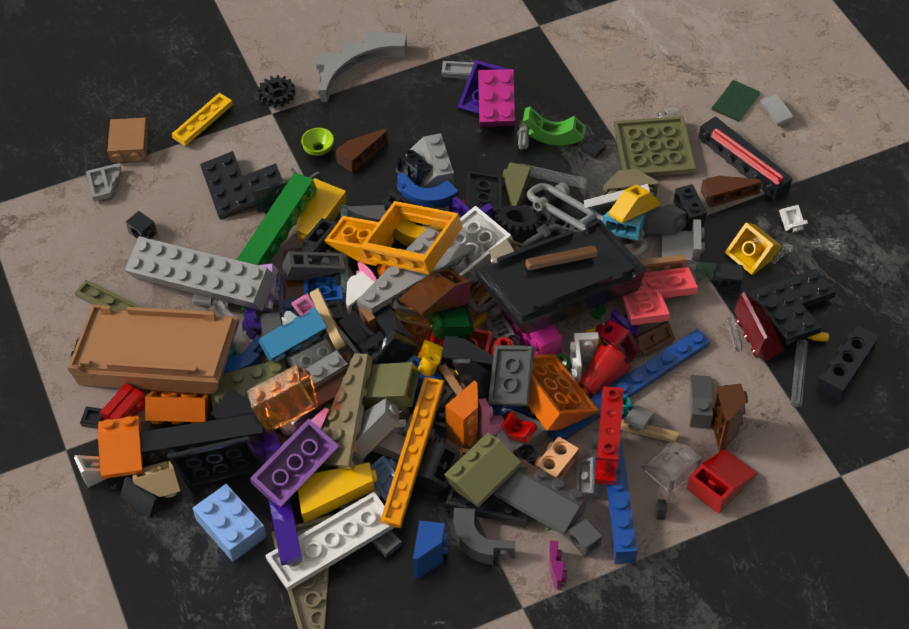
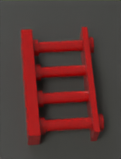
(609, 435)

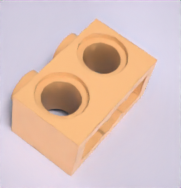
(560, 463)

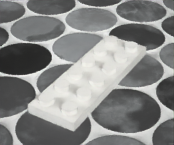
(332, 540)

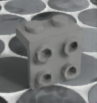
(685, 243)

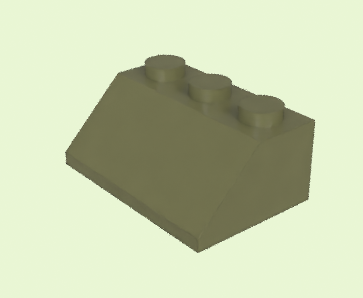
(482, 469)

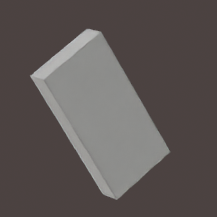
(456, 69)

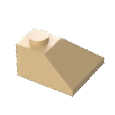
(158, 479)

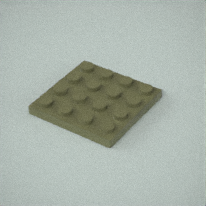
(655, 146)

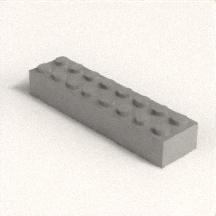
(200, 273)

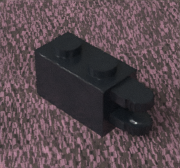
(315, 239)

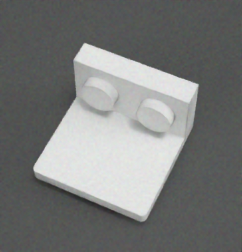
(581, 350)

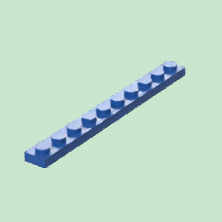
(644, 376)

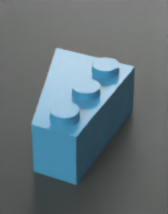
(292, 335)

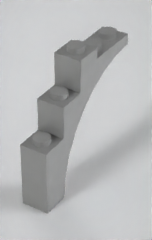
(353, 54)

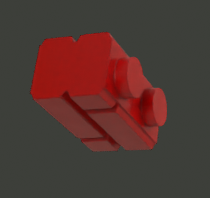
(125, 403)

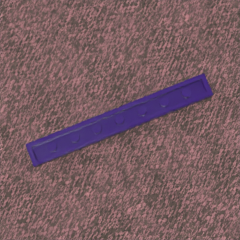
(283, 516)

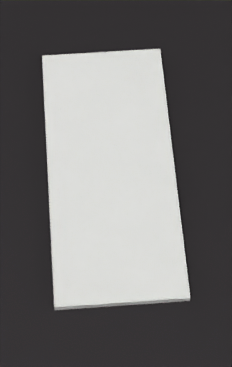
(607, 198)

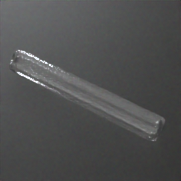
(558, 177)
(799, 373)

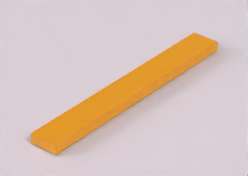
(412, 453)

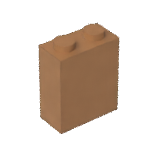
(127, 140)

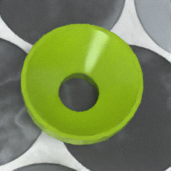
(316, 137)

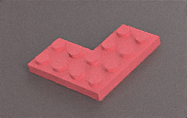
(648, 303)

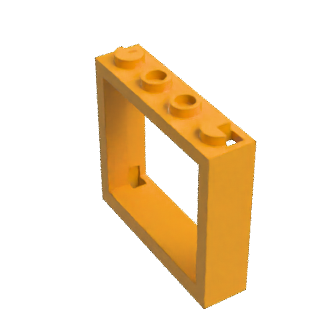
(375, 252)

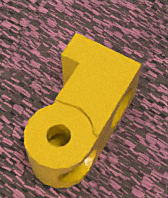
(431, 356)

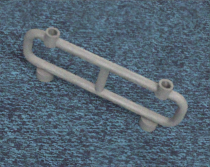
(562, 192)

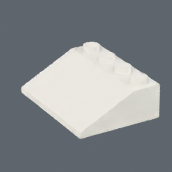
(480, 234)

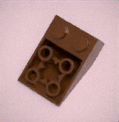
(438, 292)

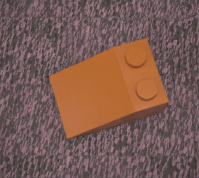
(120, 447)

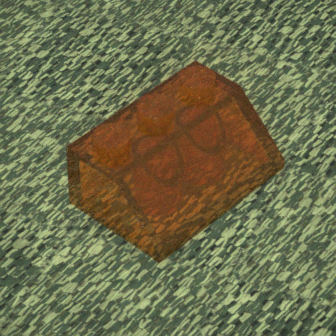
(283, 397)

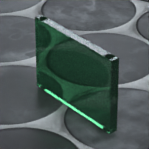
(735, 100)

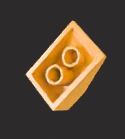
(349, 236)

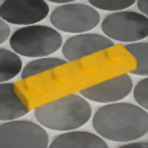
(202, 119)

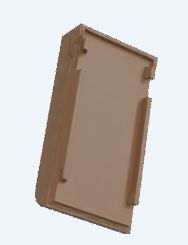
(153, 349)

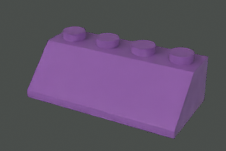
(294, 463)

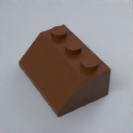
(728, 413)

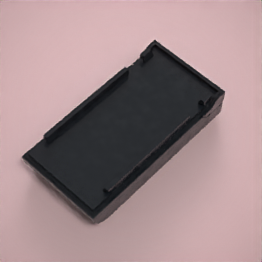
(563, 290)

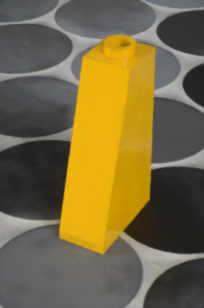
(324, 205)
(334, 488)

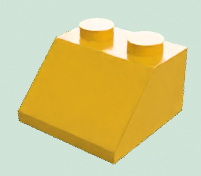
(752, 248)

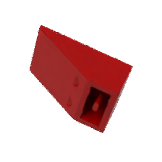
(720, 480)

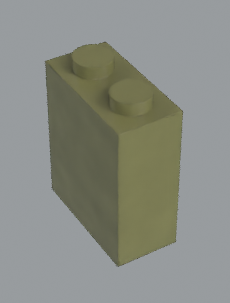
(392, 381)

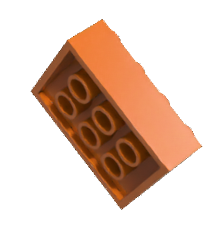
(556, 395)

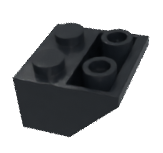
(434, 464)

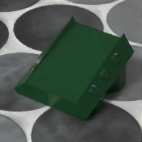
(452, 322)

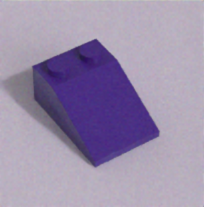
(470, 97)

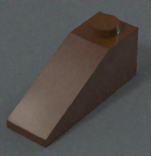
(360, 149)
(725, 189)

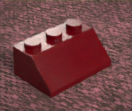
(757, 328)

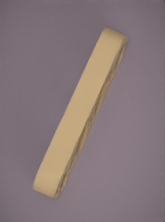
(326, 315)

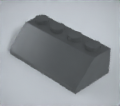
(543, 497)

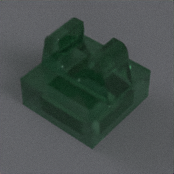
(704, 267)

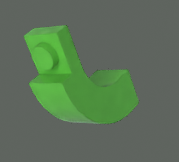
(551, 132)

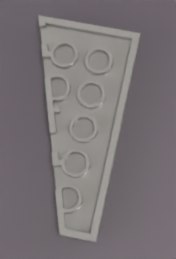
(399, 281)

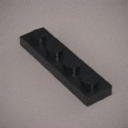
(491, 509)

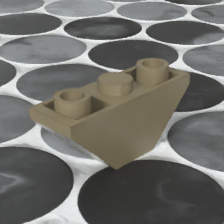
(627, 178)

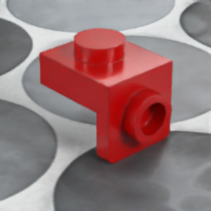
(518, 429)

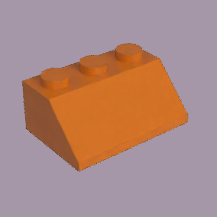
(177, 407)
(463, 417)

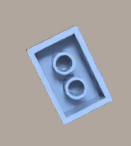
(229, 522)

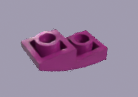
(556, 566)

